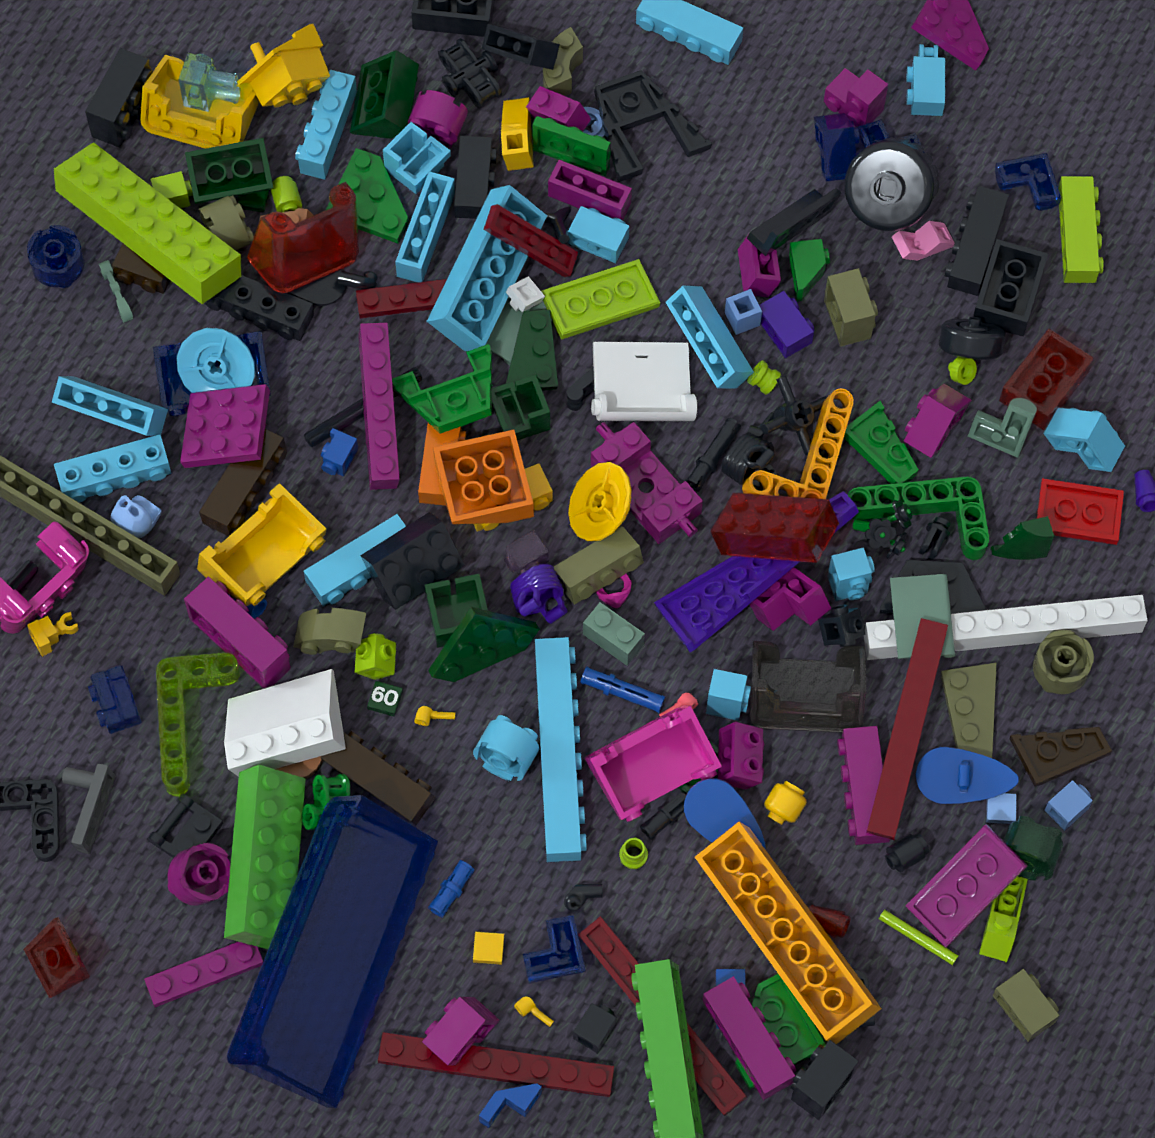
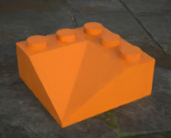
(484, 480)

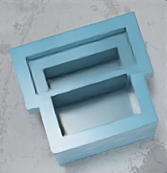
(412, 157)

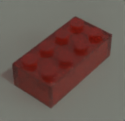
(775, 527)

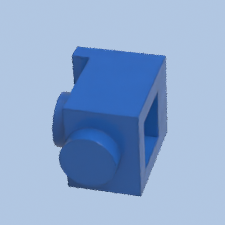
(339, 453)

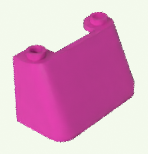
(653, 761)

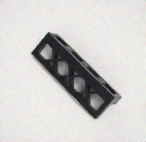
(792, 220)

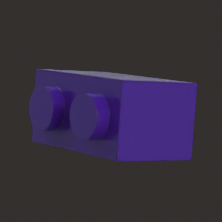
(786, 324)

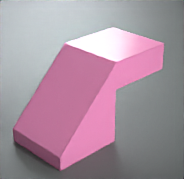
(926, 241)

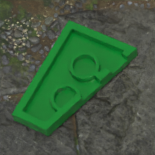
(877, 442)

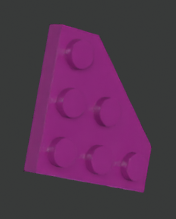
(954, 29)

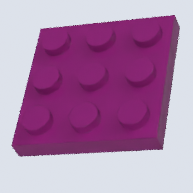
(225, 426)

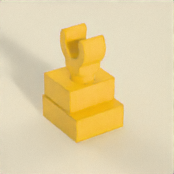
(46, 634)

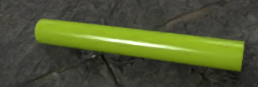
(918, 937)

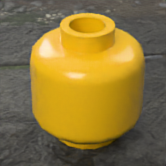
(785, 802)

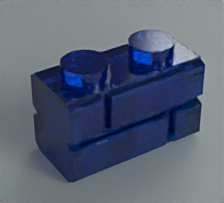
(115, 700)

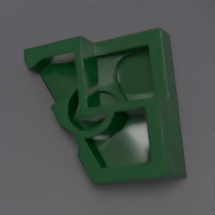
(1027, 541)

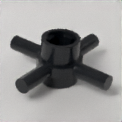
(793, 415)

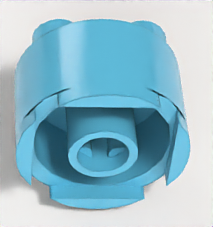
(507, 748)

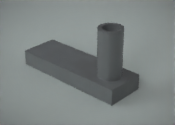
(99, 788)

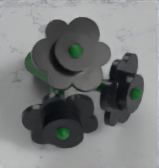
(882, 534)

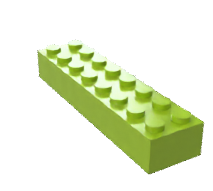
(148, 223)

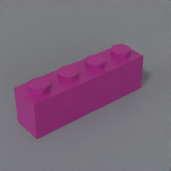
(862, 774)
(749, 1038)

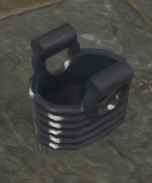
(746, 457)

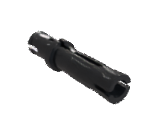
(708, 462)

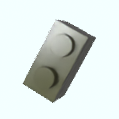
(1026, 1004)

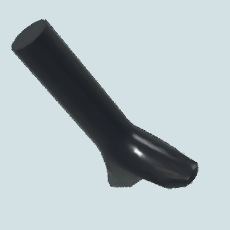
(557, 219)

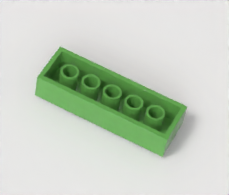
(263, 853)
(668, 1050)

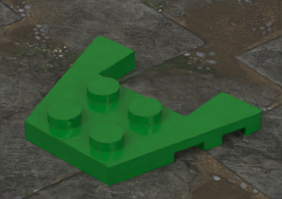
(453, 401)

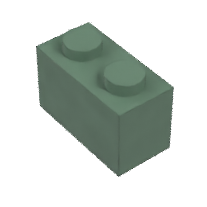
(613, 633)

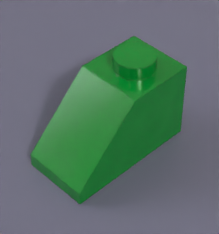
(807, 265)

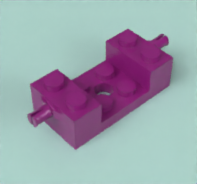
(669, 503)

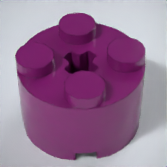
(438, 116)
(191, 865)

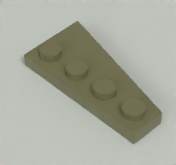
(971, 706)

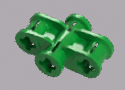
(322, 797)

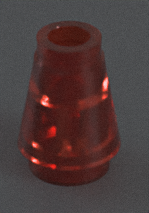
(832, 921)

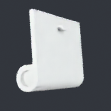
(642, 387)

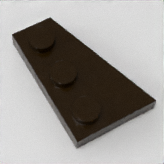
(1059, 753)

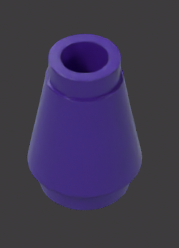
(1145, 490)

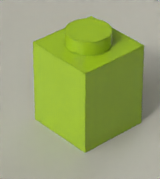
(174, 188)

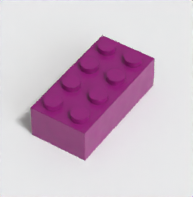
(238, 633)

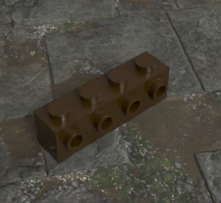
(241, 486)
(381, 779)

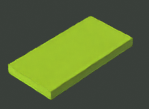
(600, 299)

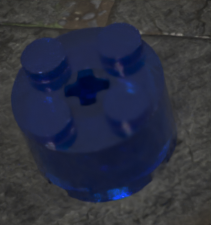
(55, 256)

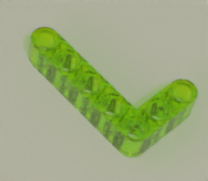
(177, 712)

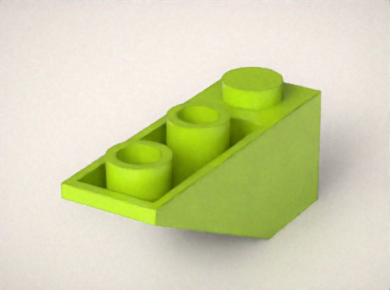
(1003, 921)

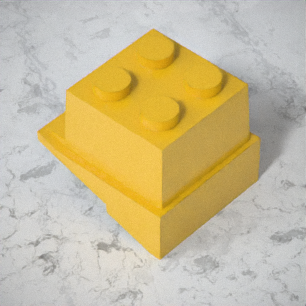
(288, 70)

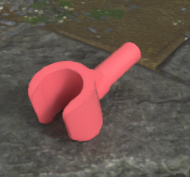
(685, 699)

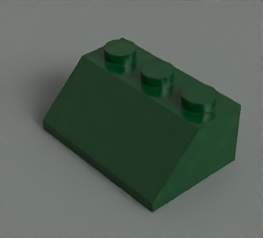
(384, 96)
(229, 170)

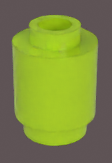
(285, 194)

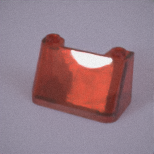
(302, 252)

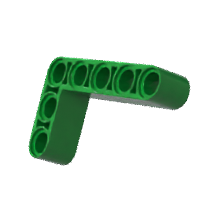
(928, 503)

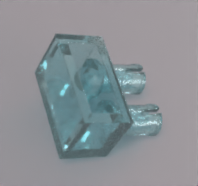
(202, 83)

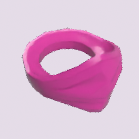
(616, 599)

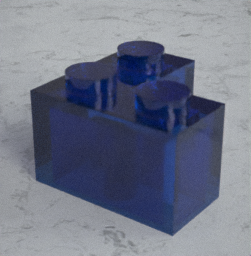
(837, 142)

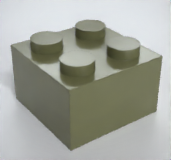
(850, 307)

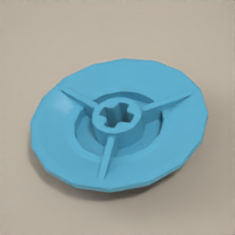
(200, 353)

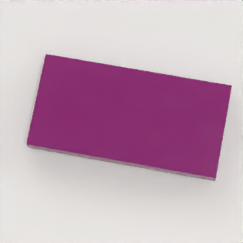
(966, 885)

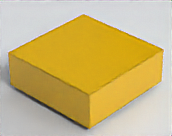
(488, 948)

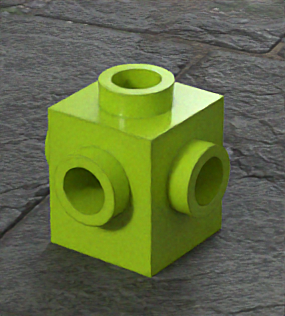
(375, 657)

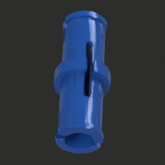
(451, 888)

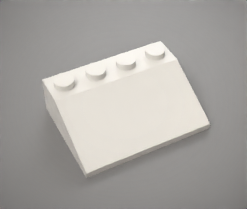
(284, 724)

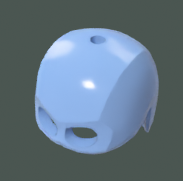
(137, 516)

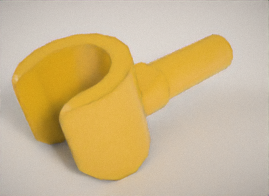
(425, 713)
(527, 1005)

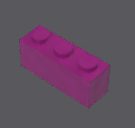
(589, 190)

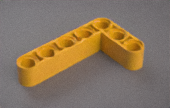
(814, 463)

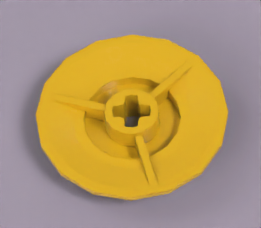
(600, 502)

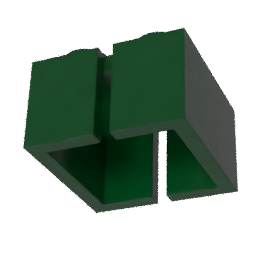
(449, 610)

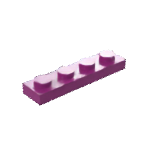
(202, 972)

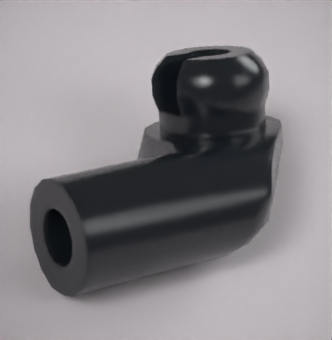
(352, 280)
(580, 893)

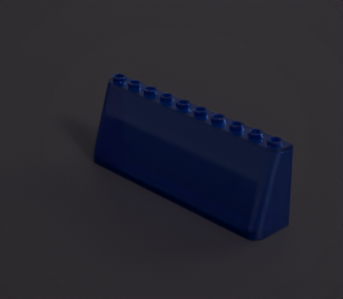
(332, 950)

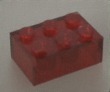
(1048, 376)

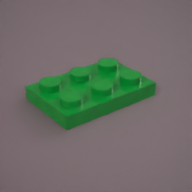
(571, 145)

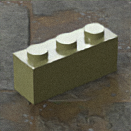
(598, 565)

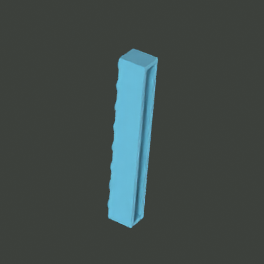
(558, 750)

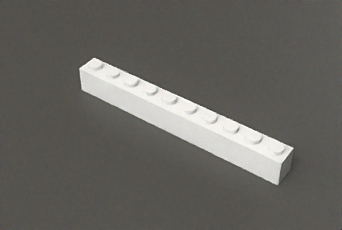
(1024, 624)

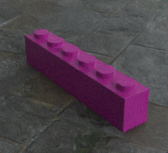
(378, 406)

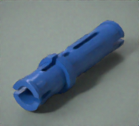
(622, 689)

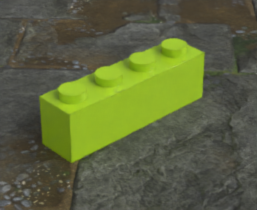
(1079, 230)

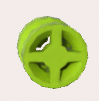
(764, 377)

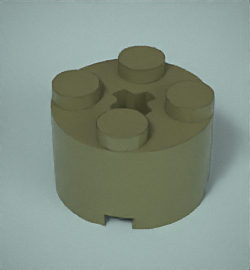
(226, 221)
(1075, 666)

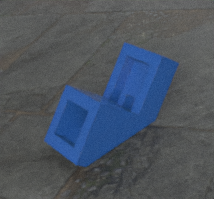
(519, 1099)

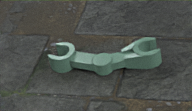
(123, 307)

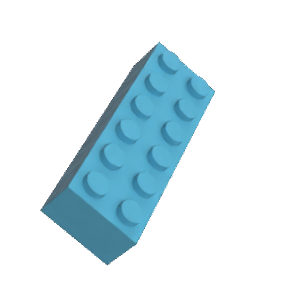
(482, 275)

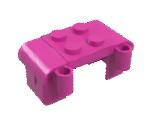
(64, 553)

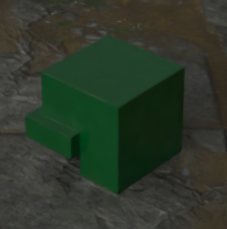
(521, 407)

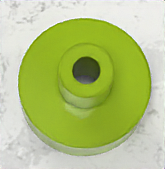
(962, 370)

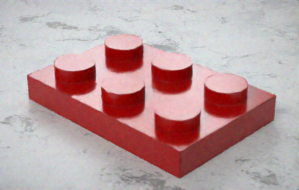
(1081, 510)

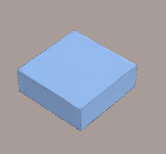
(1001, 809)

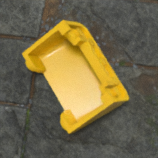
(167, 116)
(263, 547)

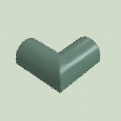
(1008, 433)

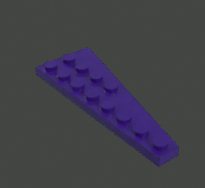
(725, 590)

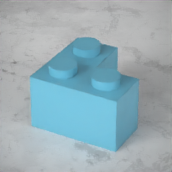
(1087, 435)

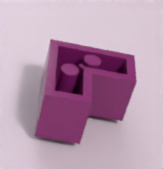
(857, 97)
(937, 416)
(788, 596)
(462, 1025)

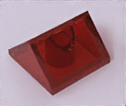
(55, 959)

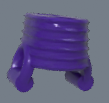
(534, 589)

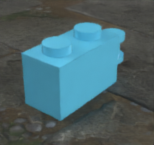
(927, 82)

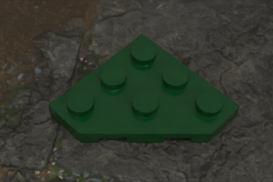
(481, 642)

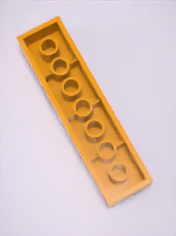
(787, 933)

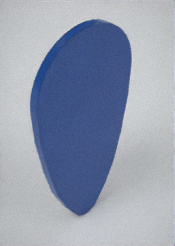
(962, 776)
(715, 807)

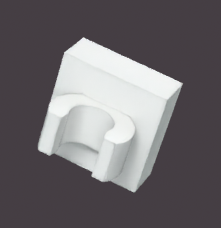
(524, 295)

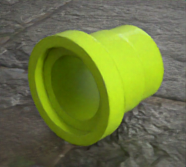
(633, 862)

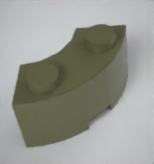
(568, 58)
(329, 631)

